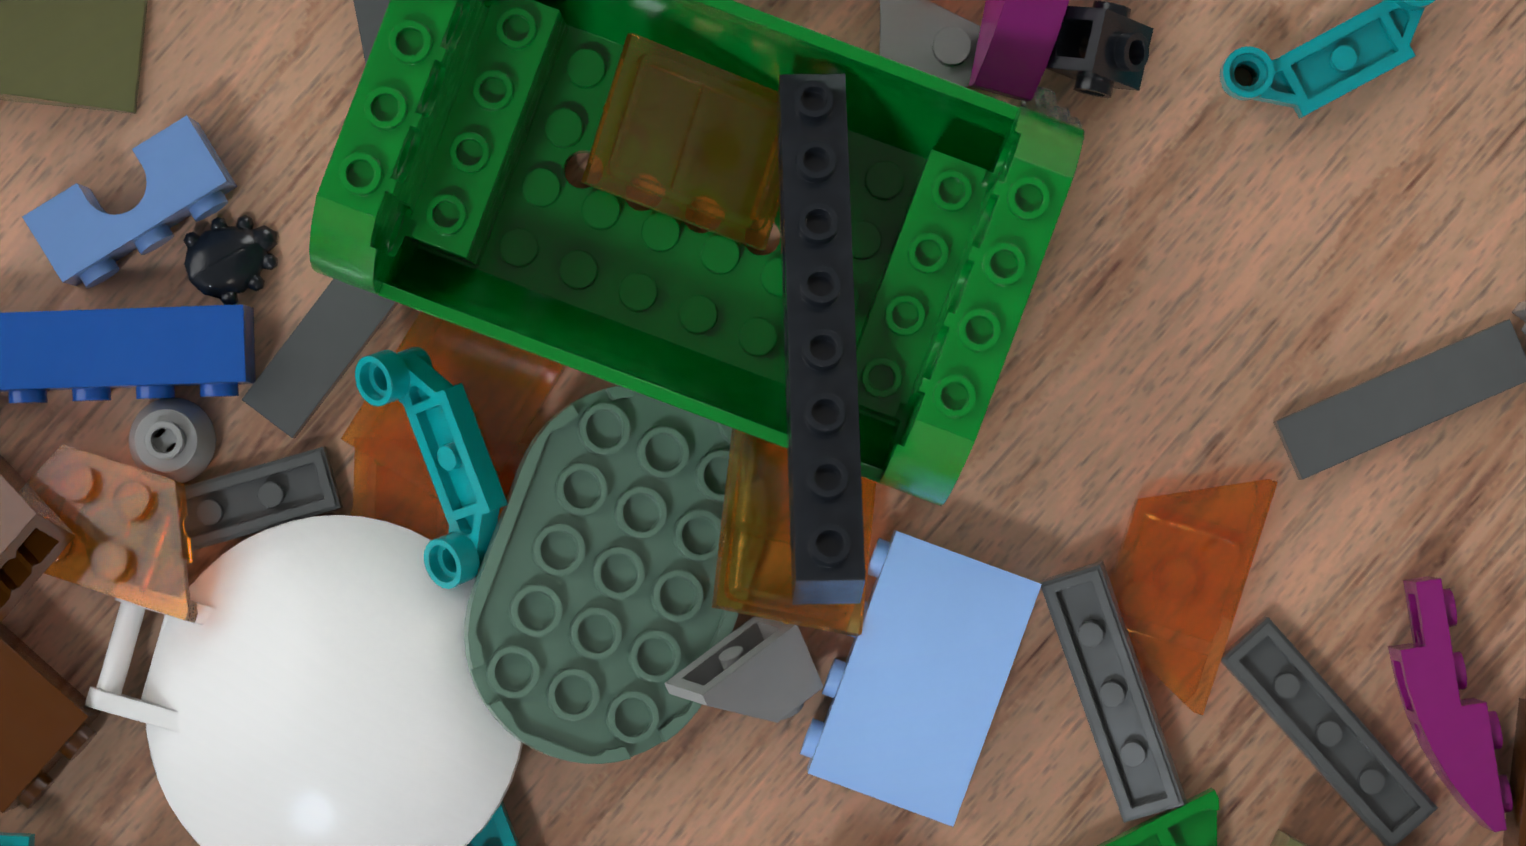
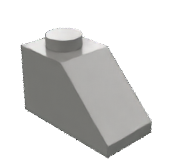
(752, 672)

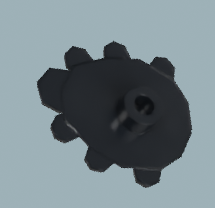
(229, 258)

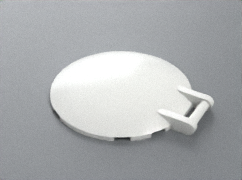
(317, 695)

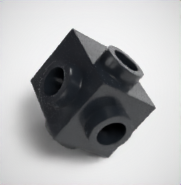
(1101, 49)

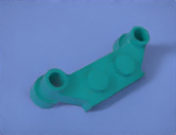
(1330, 62)
(452, 452)

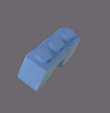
(182, 181)

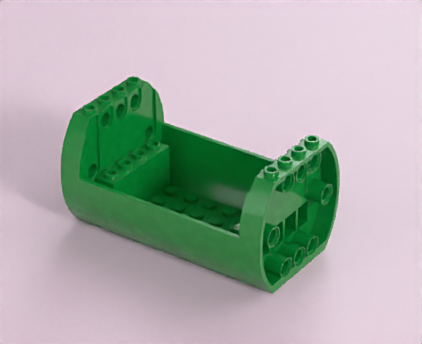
(463, 210)

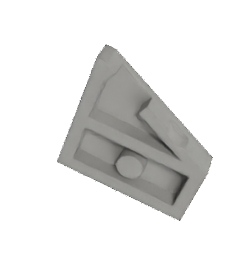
(928, 39)

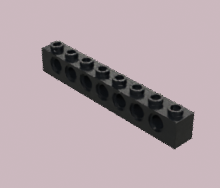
(819, 341)

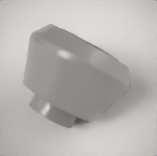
(184, 425)

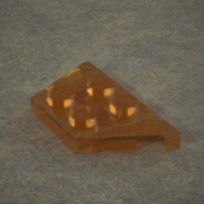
(124, 528)
(1185, 577)

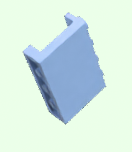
(920, 677)

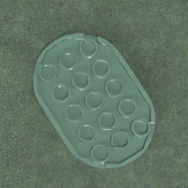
(602, 578)

